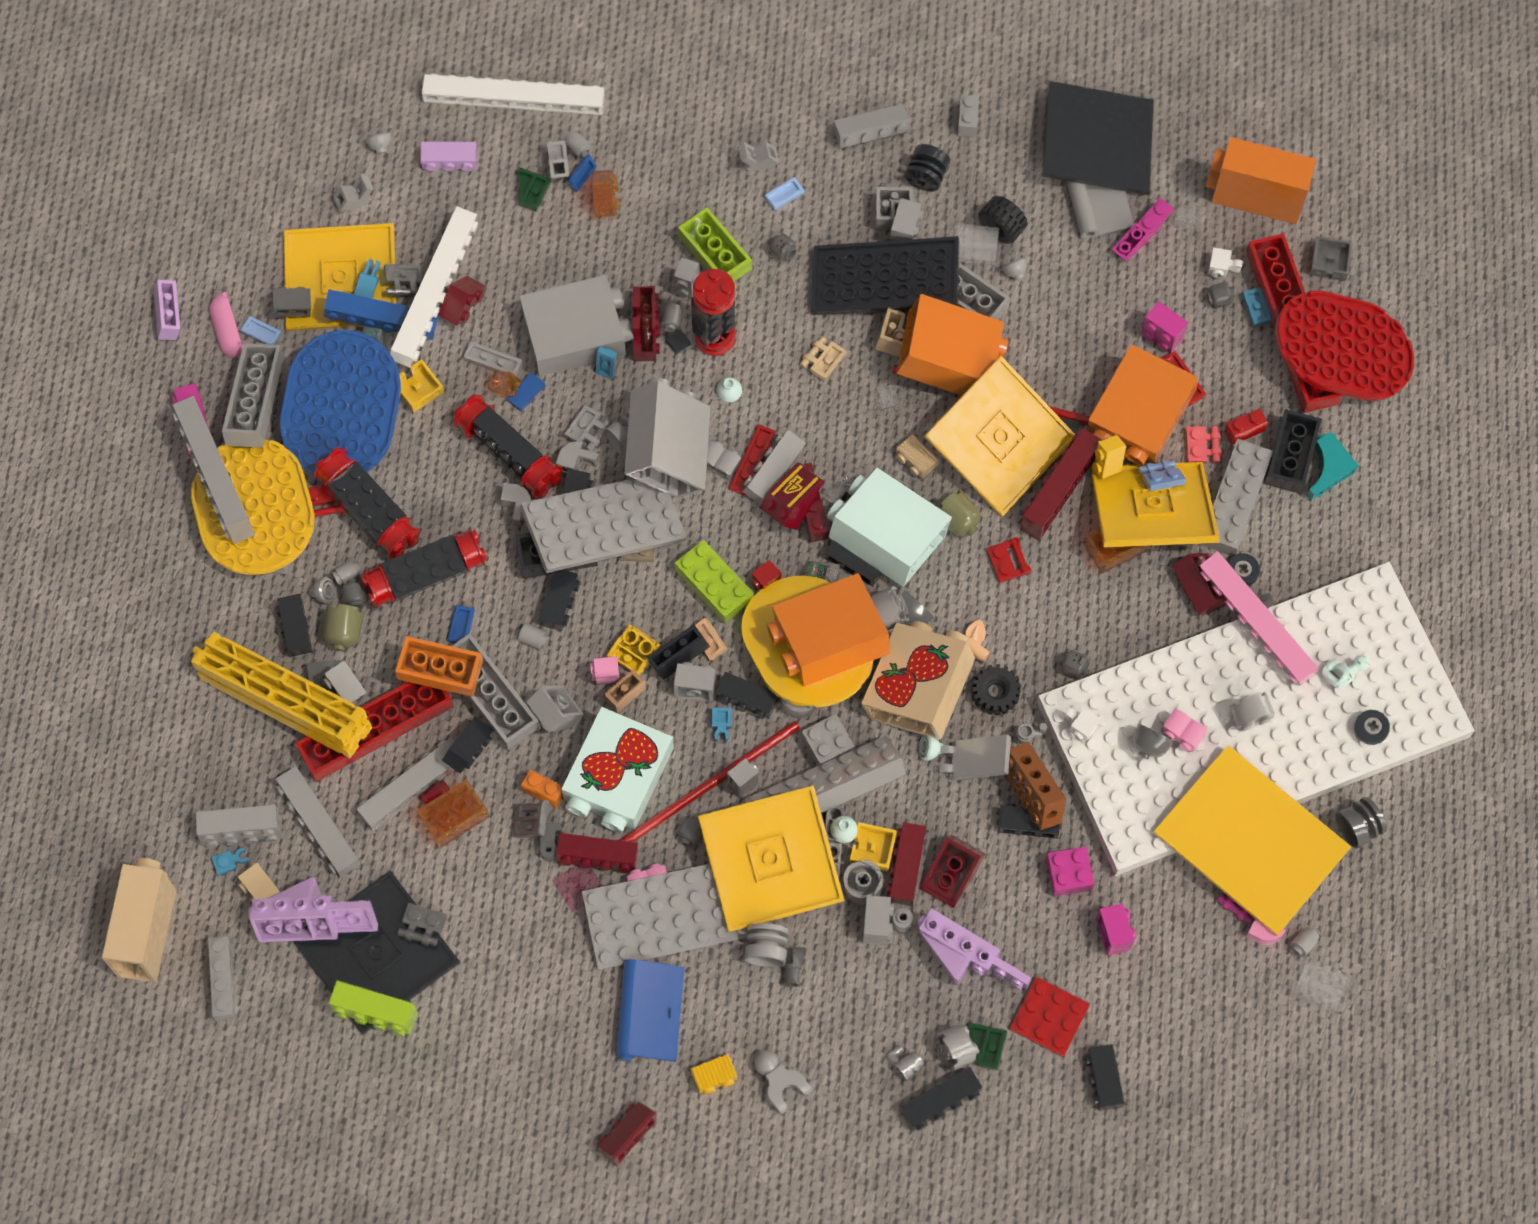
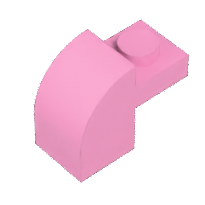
(1262, 935)

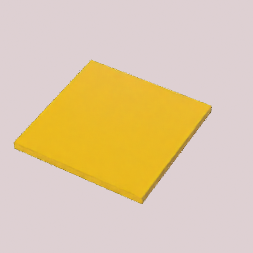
(333, 261)
(1000, 436)
(1168, 516)
(771, 858)

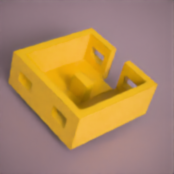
(421, 387)
(874, 845)

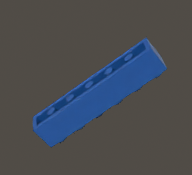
(368, 312)

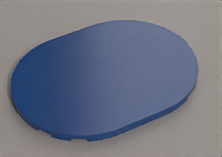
(341, 396)

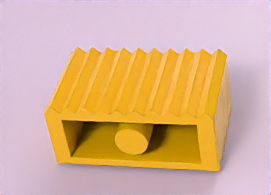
(1109, 456)
(714, 1074)

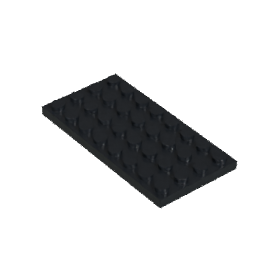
(884, 274)

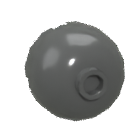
(1150, 742)

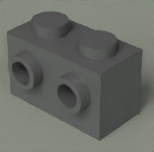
(291, 302)

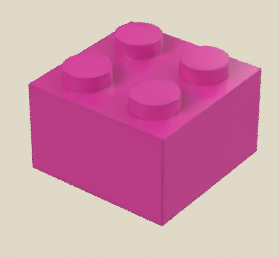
(1164, 327)
(1070, 871)
(1115, 929)

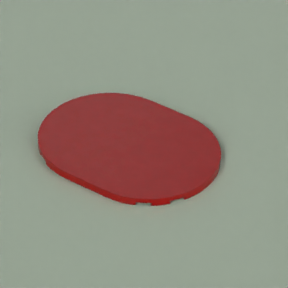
(1344, 345)

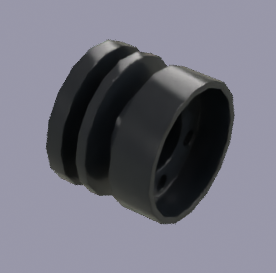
(927, 167)

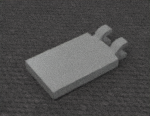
(977, 757)

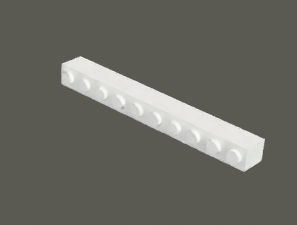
(513, 94)
(433, 287)

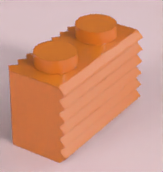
(542, 788)

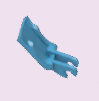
(367, 283)

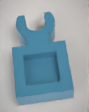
(721, 721)
(227, 862)

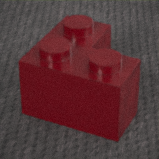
(460, 298)

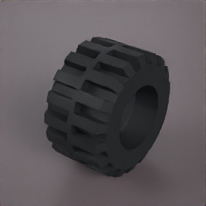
(1004, 215)

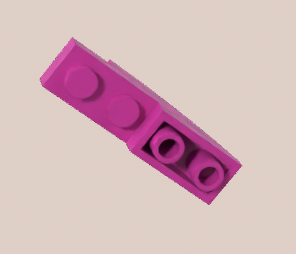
(1144, 230)

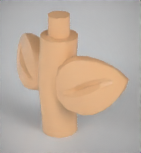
(976, 634)

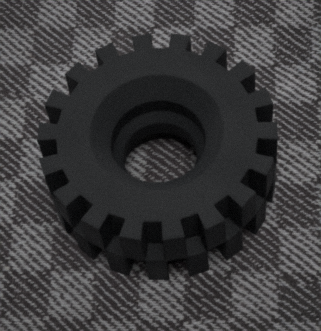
(998, 676)

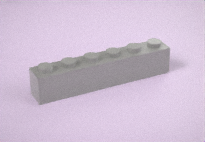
(406, 787)
(317, 821)

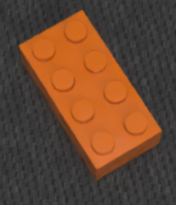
(439, 666)

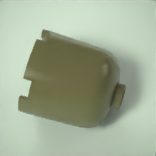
(963, 513)
(342, 626)

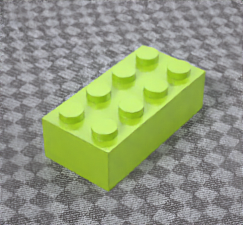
(714, 245)
(714, 581)
(373, 1008)

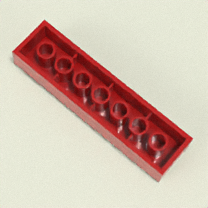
(389, 717)

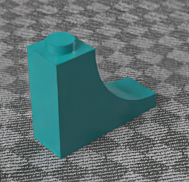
(1335, 464)

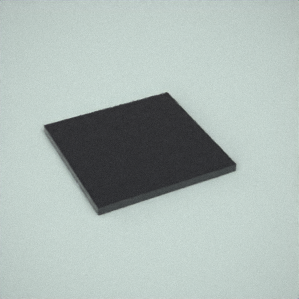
(1098, 138)
(380, 958)

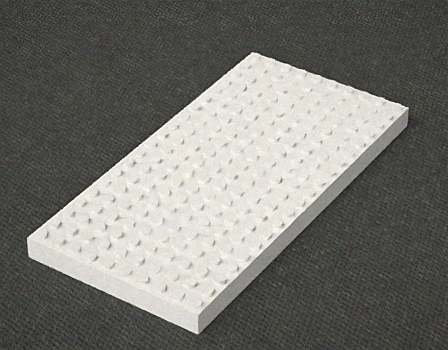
(1302, 749)

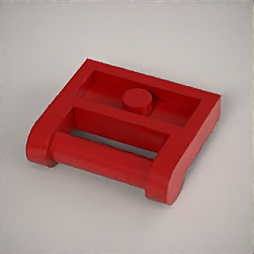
(320, 496)
(1002, 561)

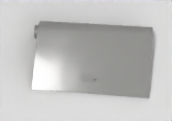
(1099, 209)

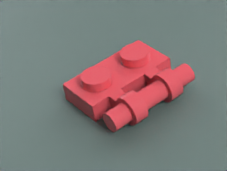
(1197, 447)

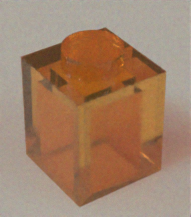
(504, 384)

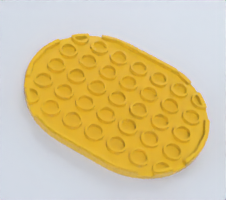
(275, 502)
(768, 657)

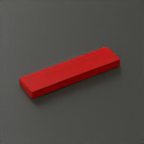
(754, 454)

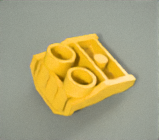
(632, 651)

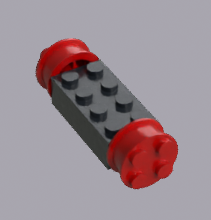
(713, 312)
(517, 453)
(367, 503)
(424, 567)

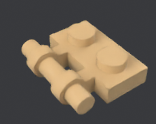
(828, 360)

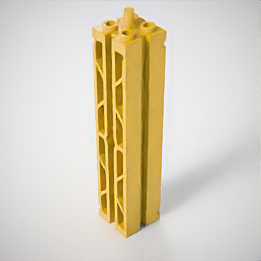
(281, 694)

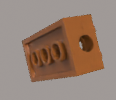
(1035, 786)

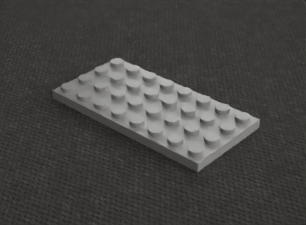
(601, 523)
(656, 916)

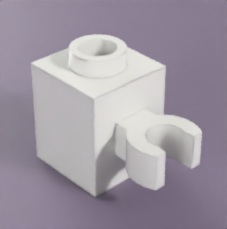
(1221, 263)
(1083, 724)

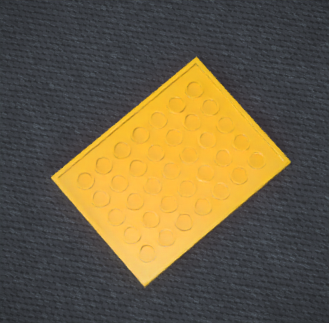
(1252, 840)

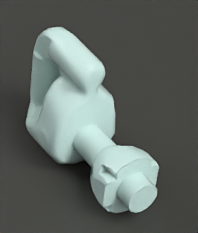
(1345, 673)

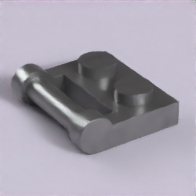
(531, 825)

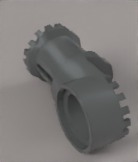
(793, 969)

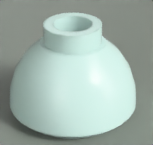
(729, 389)
(929, 748)
(843, 829)

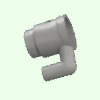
(1026, 733)
(906, 1066)

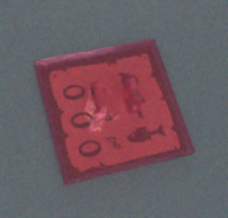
(573, 883)

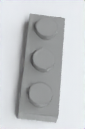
(492, 359)

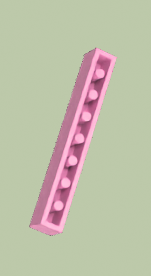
(1259, 618)

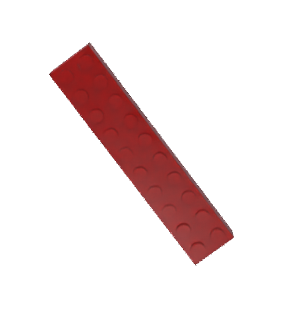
(1279, 283)

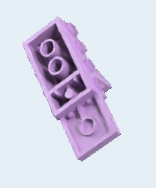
(304, 908)
(957, 958)

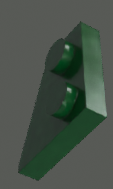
(532, 189)
(989, 1043)

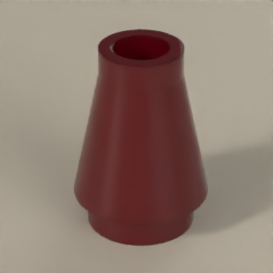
(435, 791)

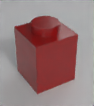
(765, 575)

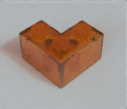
(604, 188)

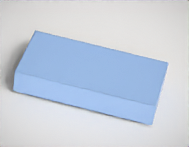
(784, 193)
(260, 331)

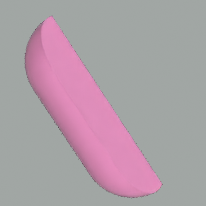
(225, 326)

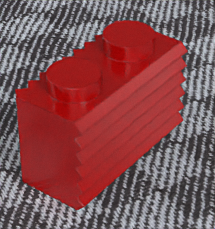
(1246, 426)

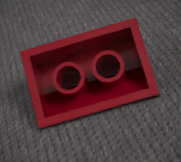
(1199, 590)
(627, 1132)

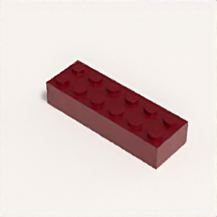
(1059, 485)

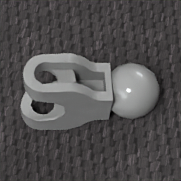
(779, 1078)

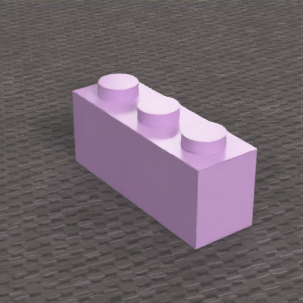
(449, 155)
(166, 310)

